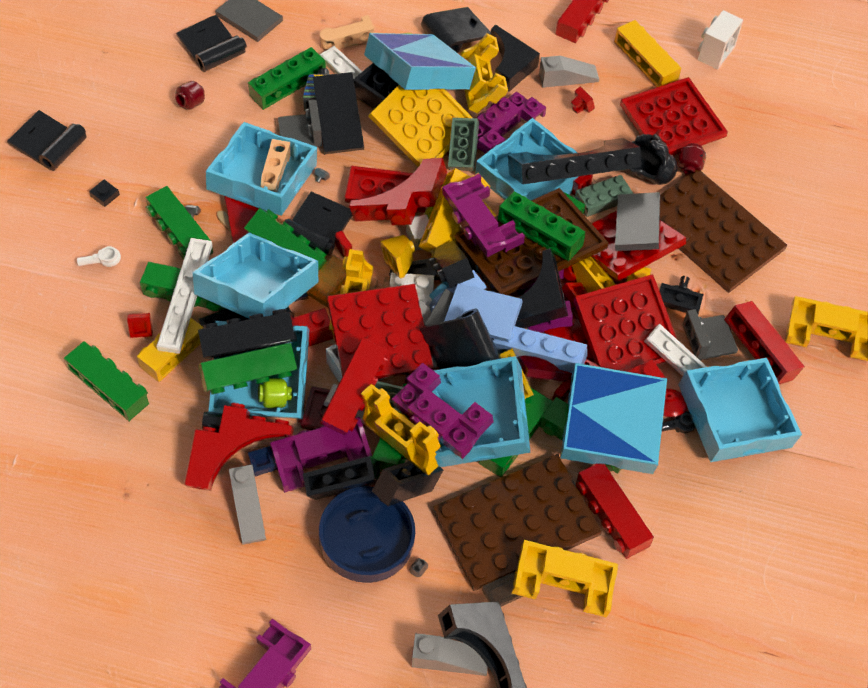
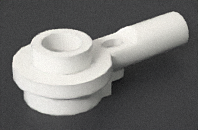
(107, 257)

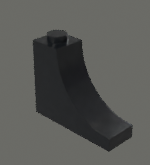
(517, 57)
(545, 298)

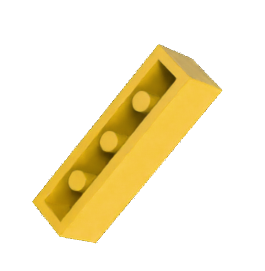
(647, 54)
(441, 224)

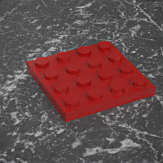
(675, 114)
(624, 263)
(386, 318)
(620, 320)

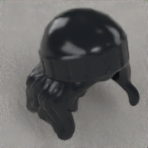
(656, 161)

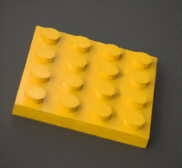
(418, 121)

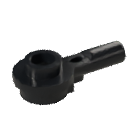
(682, 423)

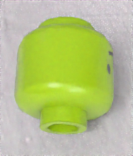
(274, 393)

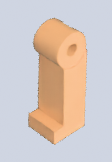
(347, 35)
(275, 165)

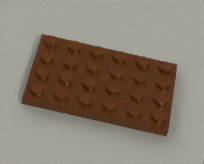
(718, 230)
(521, 266)
(495, 519)

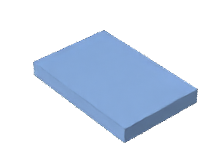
(496, 309)

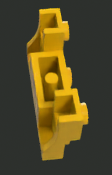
(484, 85)
(358, 274)
(829, 321)
(412, 441)
(566, 571)

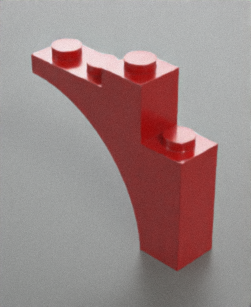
(402, 201)
(236, 431)

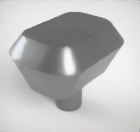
(321, 174)
(193, 210)
(418, 567)

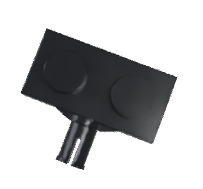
(680, 296)

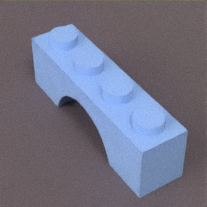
(557, 350)

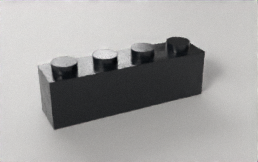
(247, 335)

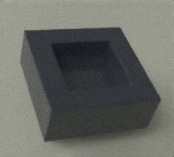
(104, 193)

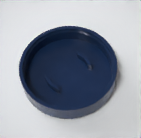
(365, 536)

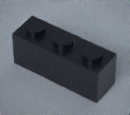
(450, 264)
(341, 477)
(404, 482)

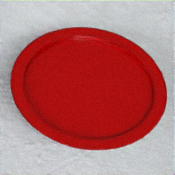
(674, 403)

